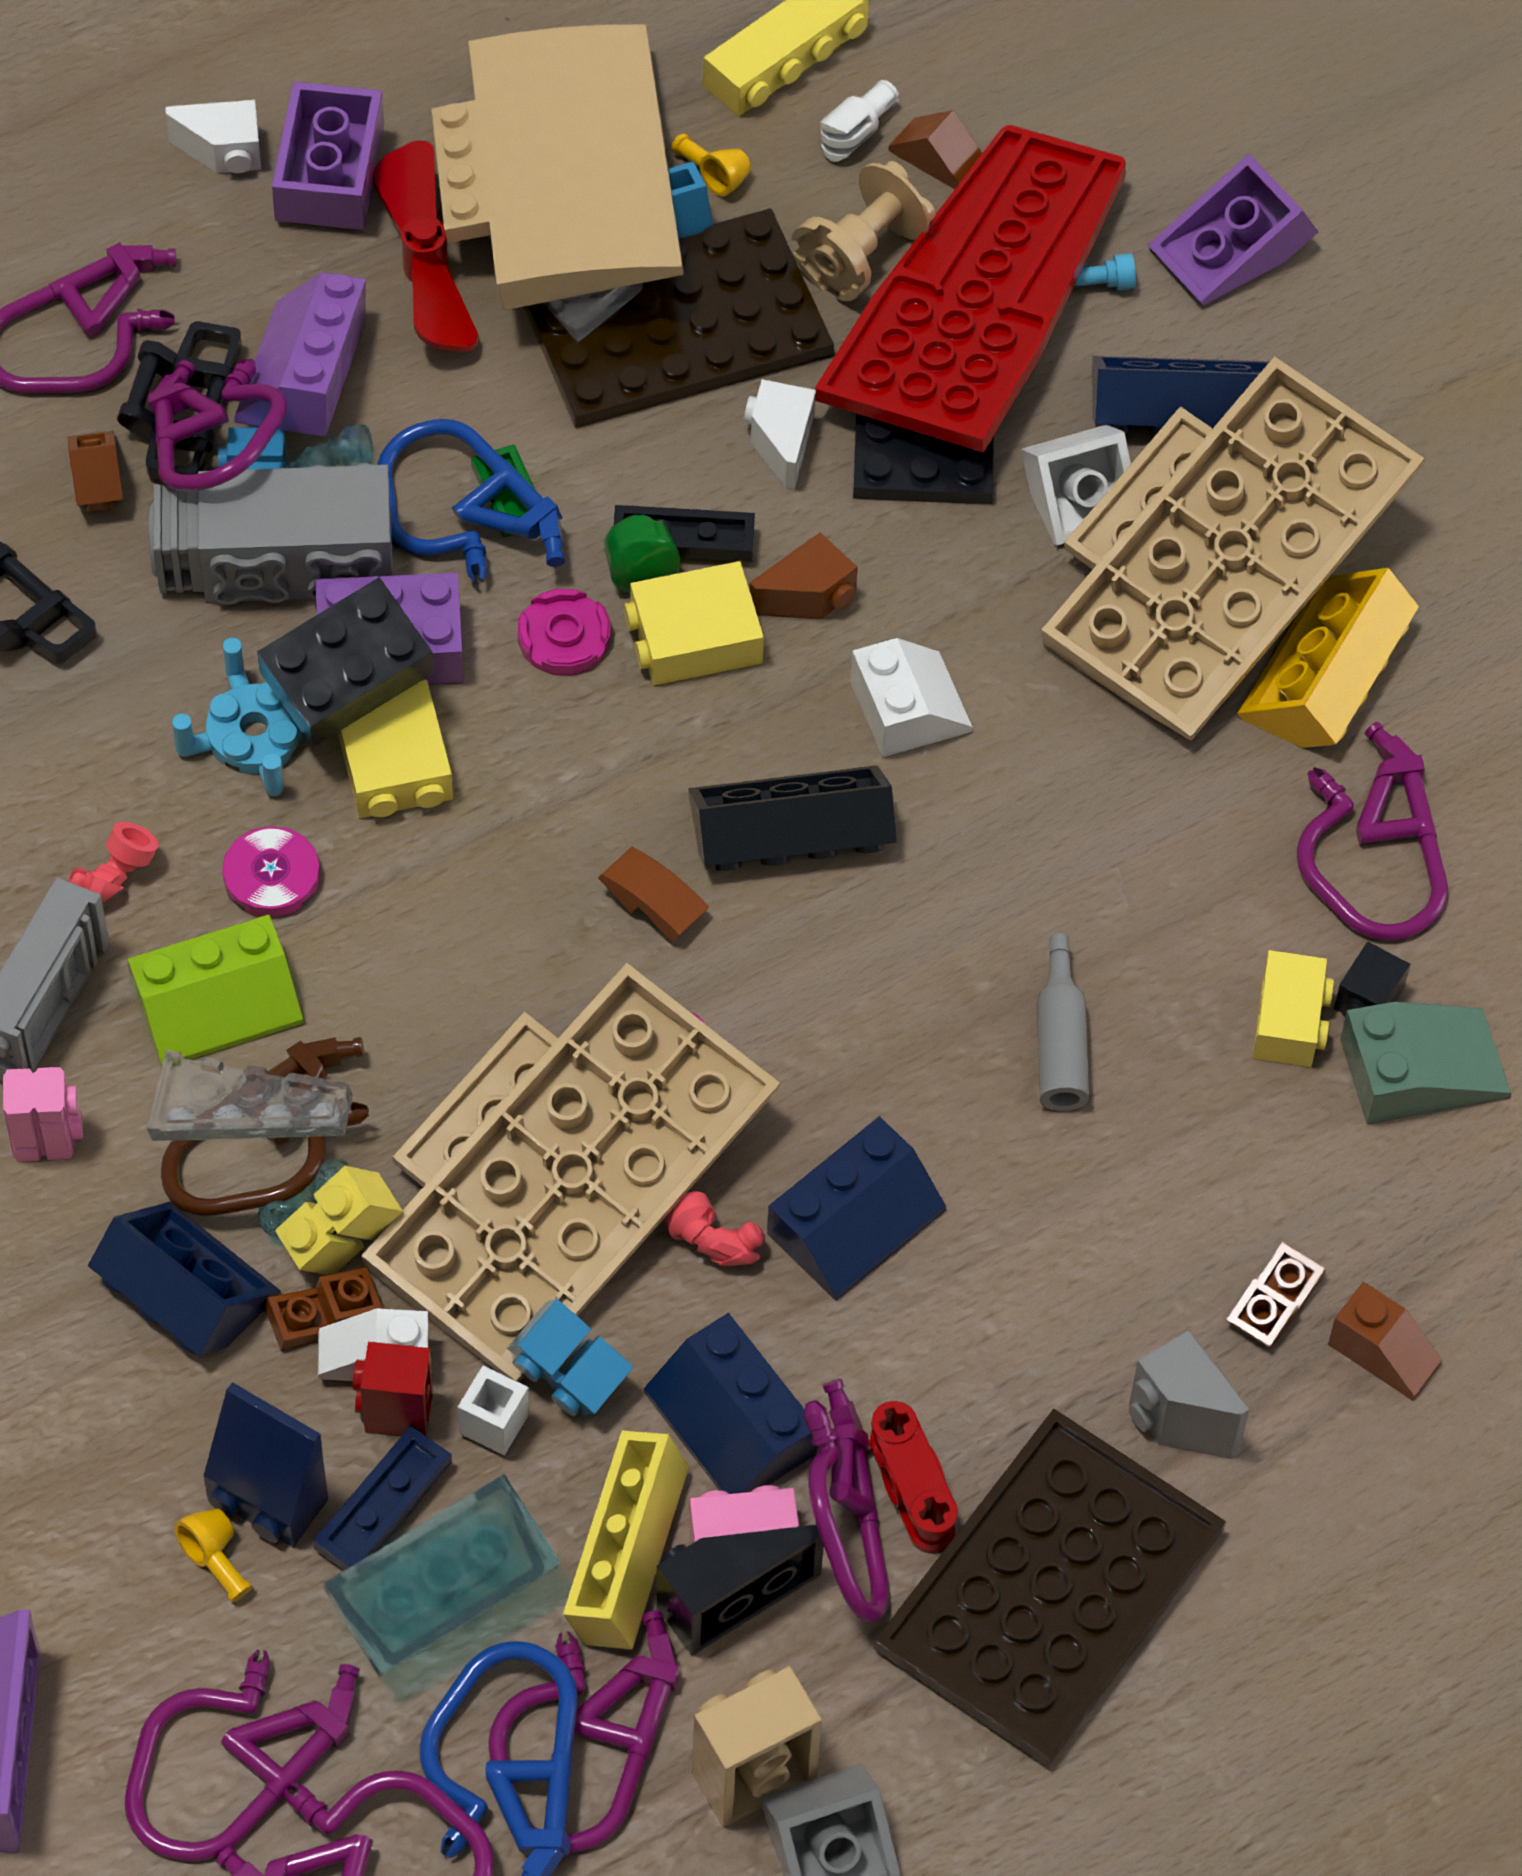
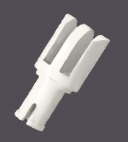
(855, 120)

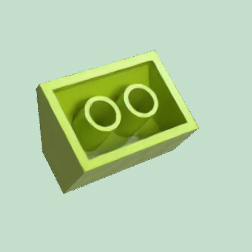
(215, 990)

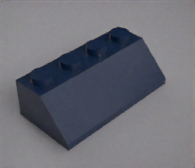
(1153, 389)

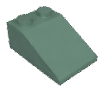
(1420, 1059)

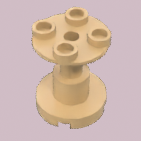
(838, 252)

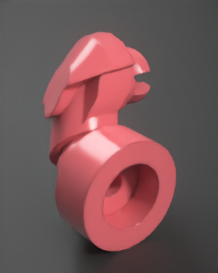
(129, 848)
(692, 1222)

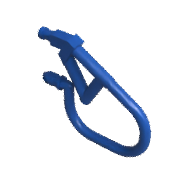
(541, 518)
(545, 1845)

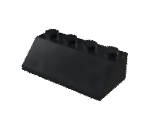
(793, 817)

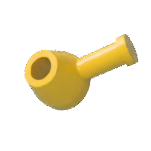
(720, 169)
(203, 1539)

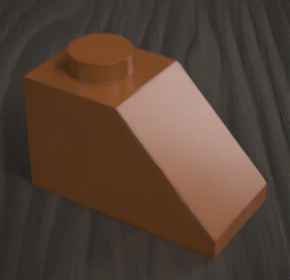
(95, 470)
(806, 582)
(1384, 1341)

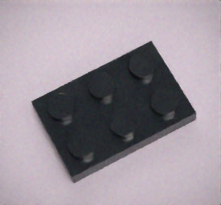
(918, 467)

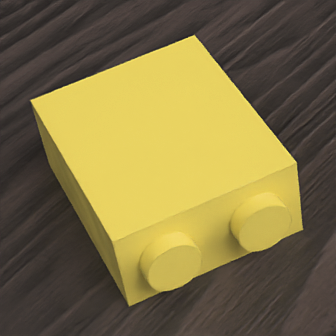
(694, 623)
(397, 756)

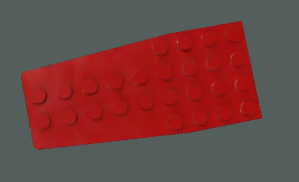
(977, 291)

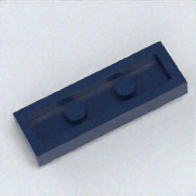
(383, 1499)

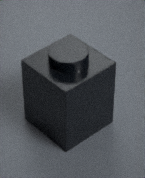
(1372, 980)

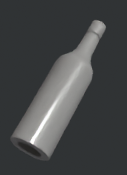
(1062, 1035)

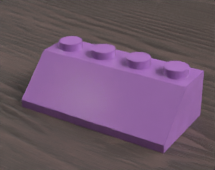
(309, 352)
(17, 1703)

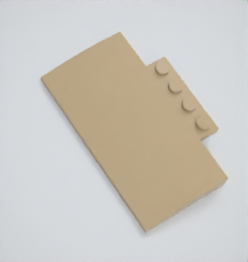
(560, 163)
(1221, 543)
(561, 1162)

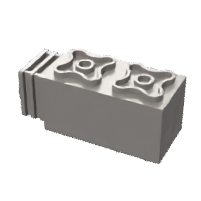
(272, 533)

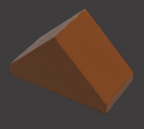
(937, 147)

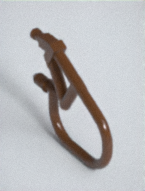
(303, 1059)

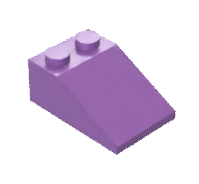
(1233, 233)

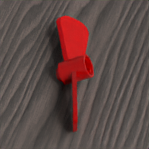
(409, 194)

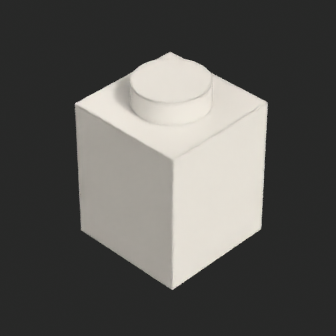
(493, 1410)

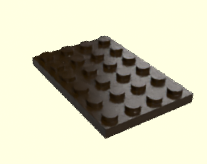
(720, 323)
(1049, 1586)

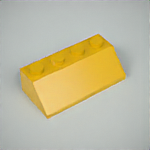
(1330, 658)

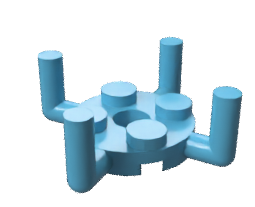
(228, 716)

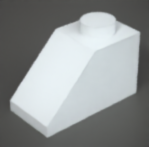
(217, 134)
(781, 427)
(347, 1340)

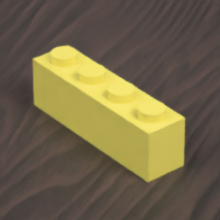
(779, 49)
(626, 1540)

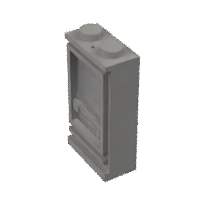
(48, 971)

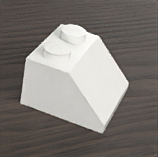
(1073, 475)
(906, 696)

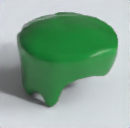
(640, 551)

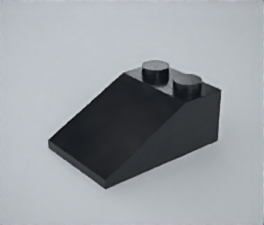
(732, 1579)

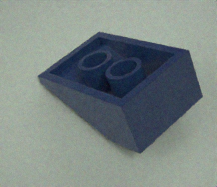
(265, 1468)

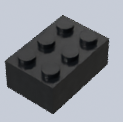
(345, 662)

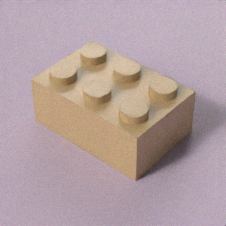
(755, 1743)

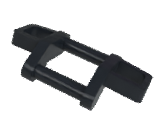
(159, 359)
(49, 609)

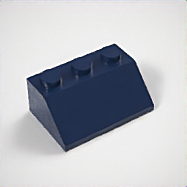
(855, 1208)
(181, 1277)
(731, 1409)

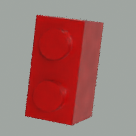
(394, 1388)

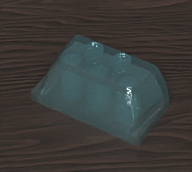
(441, 1575)

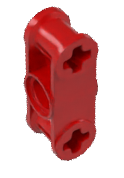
(913, 1477)

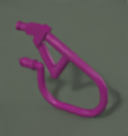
(126, 263)
(176, 396)
(1399, 767)
(851, 1487)
(657, 1671)
(330, 1727)
(357, 1848)

